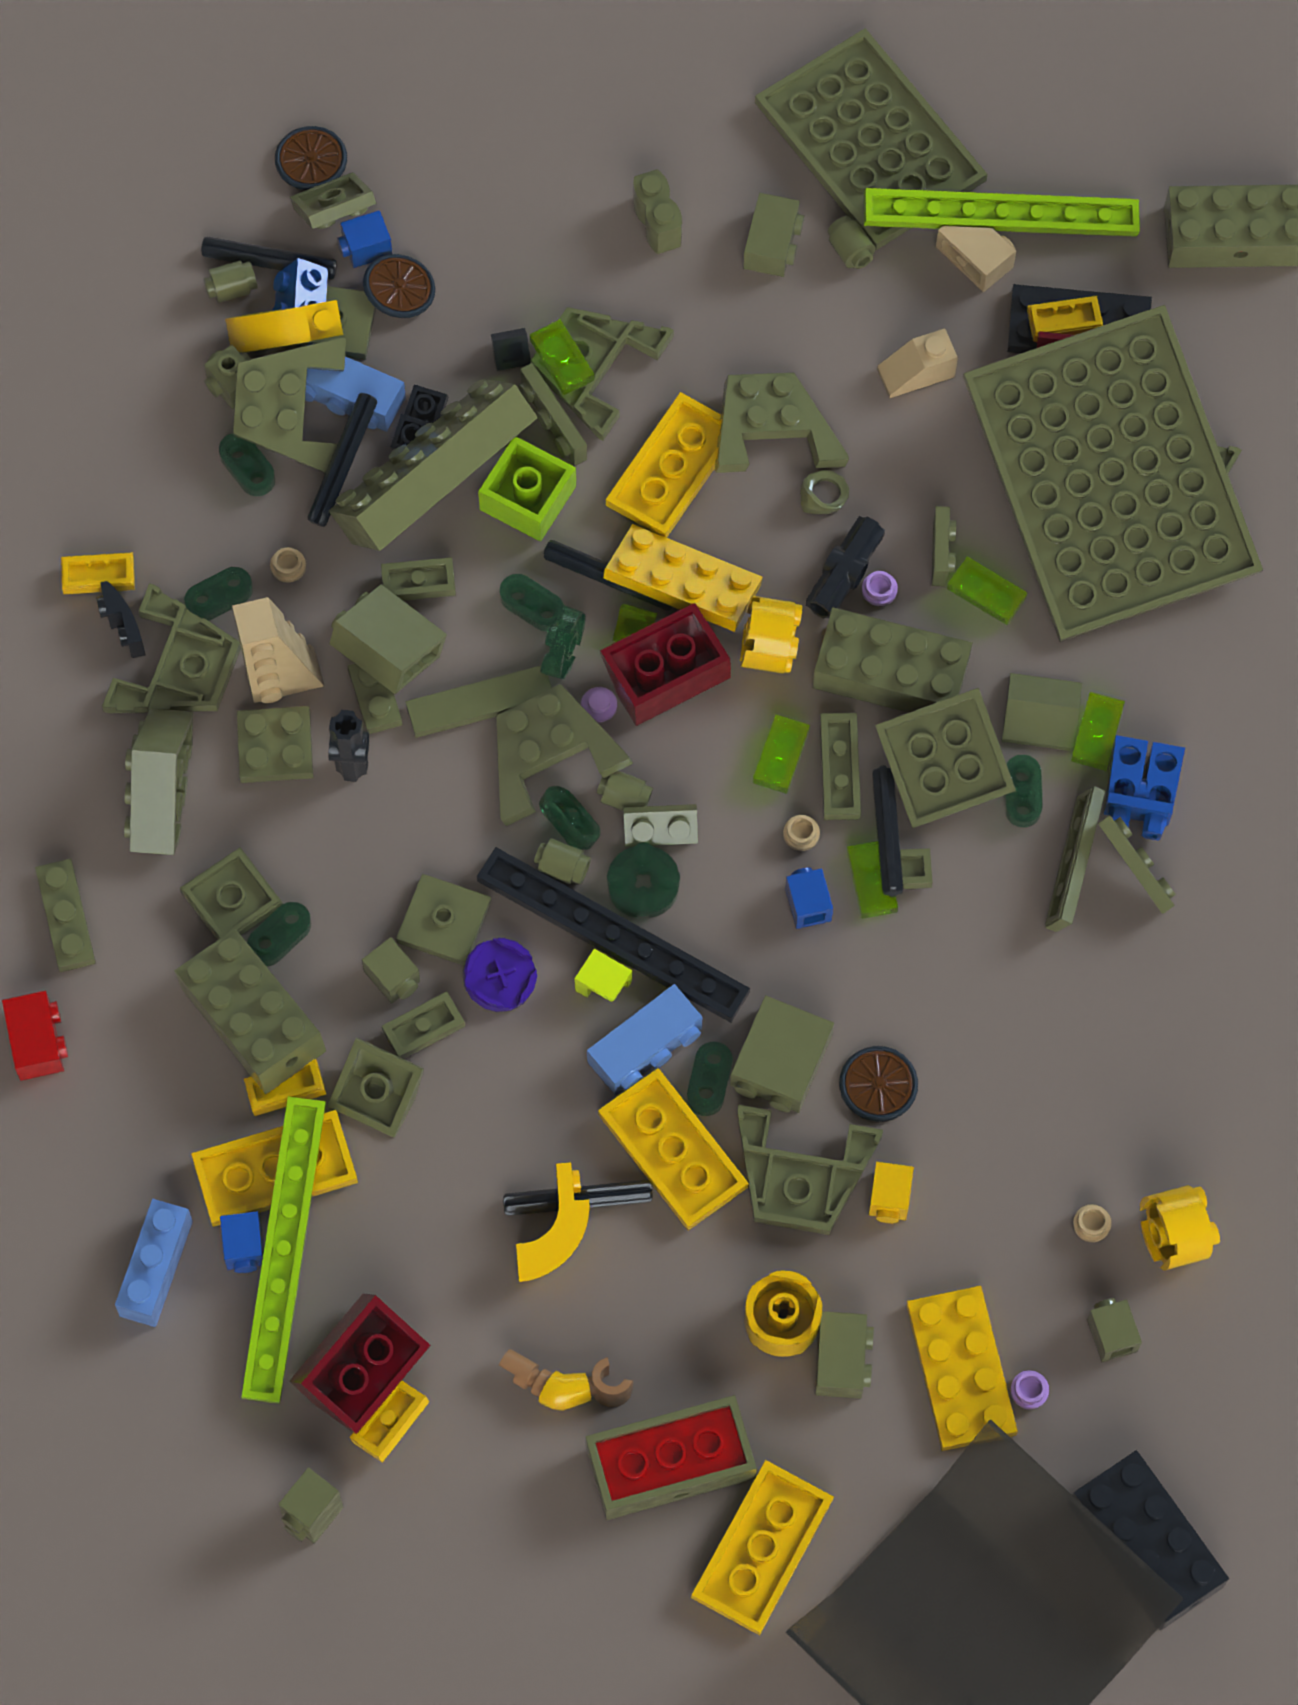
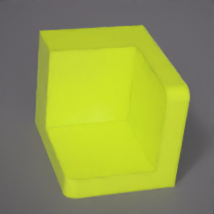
(602, 976)

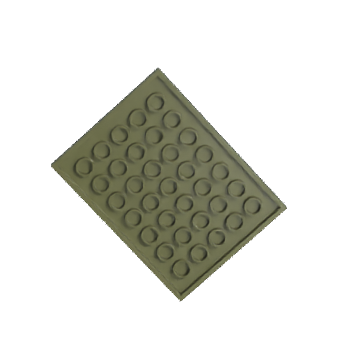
(1112, 473)

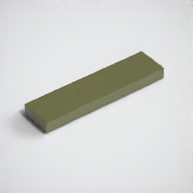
(474, 701)
(1074, 859)

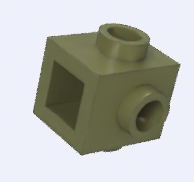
(222, 372)

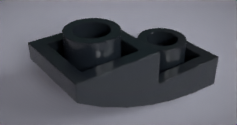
(422, 408)
(120, 616)

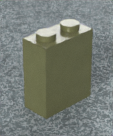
(387, 638)
(781, 1055)

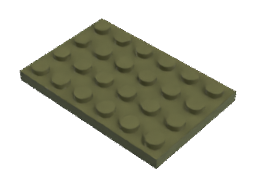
(866, 128)

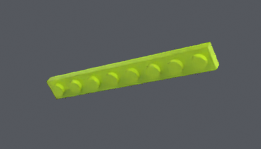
(1002, 212)
(283, 1250)

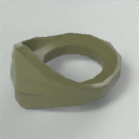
(809, 500)

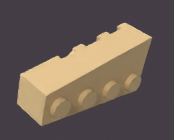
(273, 653)

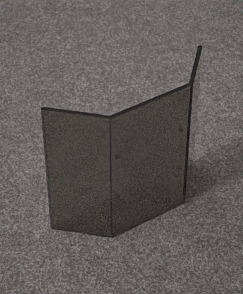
(989, 1595)

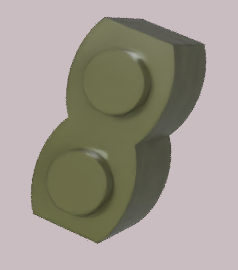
(657, 211)

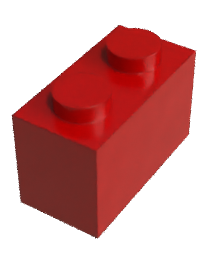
(34, 1035)

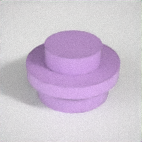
(879, 588)
(599, 703)
(1029, 1389)

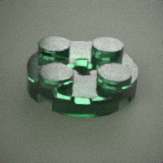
(562, 642)
(643, 901)

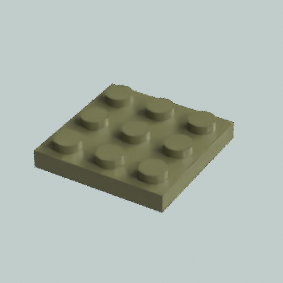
(945, 758)

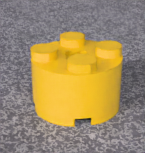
(770, 635)
(1178, 1227)
(763, 1304)

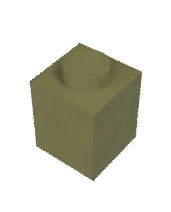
(391, 971)
(1113, 1329)

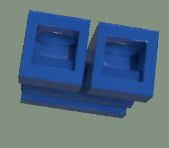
(1143, 798)

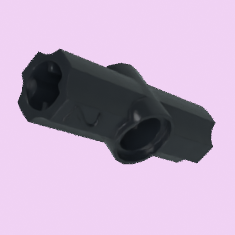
(845, 566)
(348, 745)

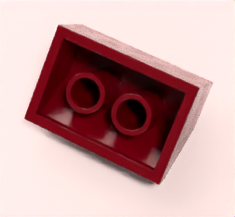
(666, 664)
(360, 1362)

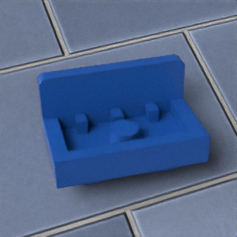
(300, 285)

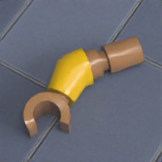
(566, 1390)

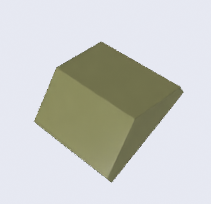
(1042, 712)
(376, 1087)

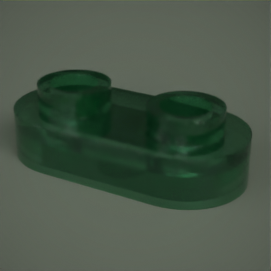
(248, 466)
(219, 593)
(535, 601)
(1027, 792)
(569, 817)
(281, 934)
(710, 1077)

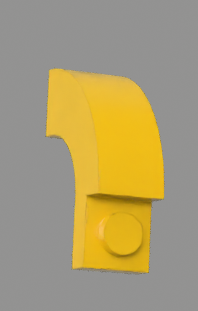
(284, 326)
(564, 1236)

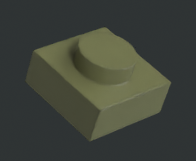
(916, 868)

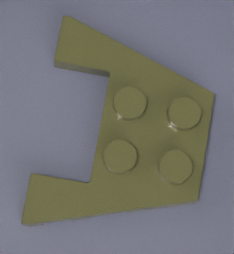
(600, 343)
(273, 401)
(772, 409)
(191, 667)
(541, 735)
(797, 1187)

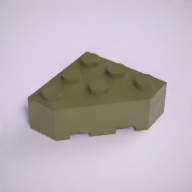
(157, 780)

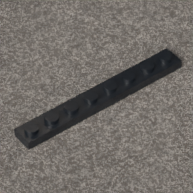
(613, 934)

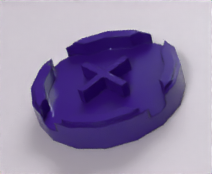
(499, 974)

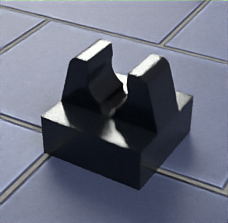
(510, 349)

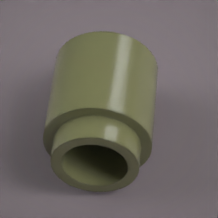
(851, 242)
(230, 281)
(624, 790)
(562, 862)

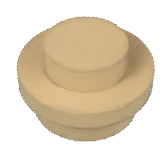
(288, 565)
(801, 832)
(1092, 1223)

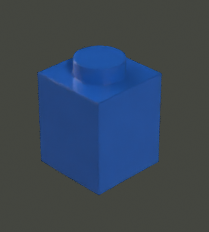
(364, 239)
(808, 897)
(242, 1241)

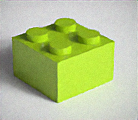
(527, 488)

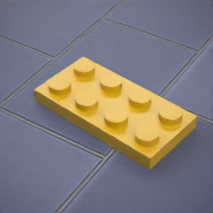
(669, 467)
(682, 577)
(673, 1149)
(242, 1172)
(960, 1365)
(762, 1547)

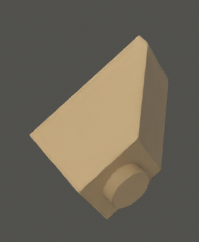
(977, 253)
(919, 364)

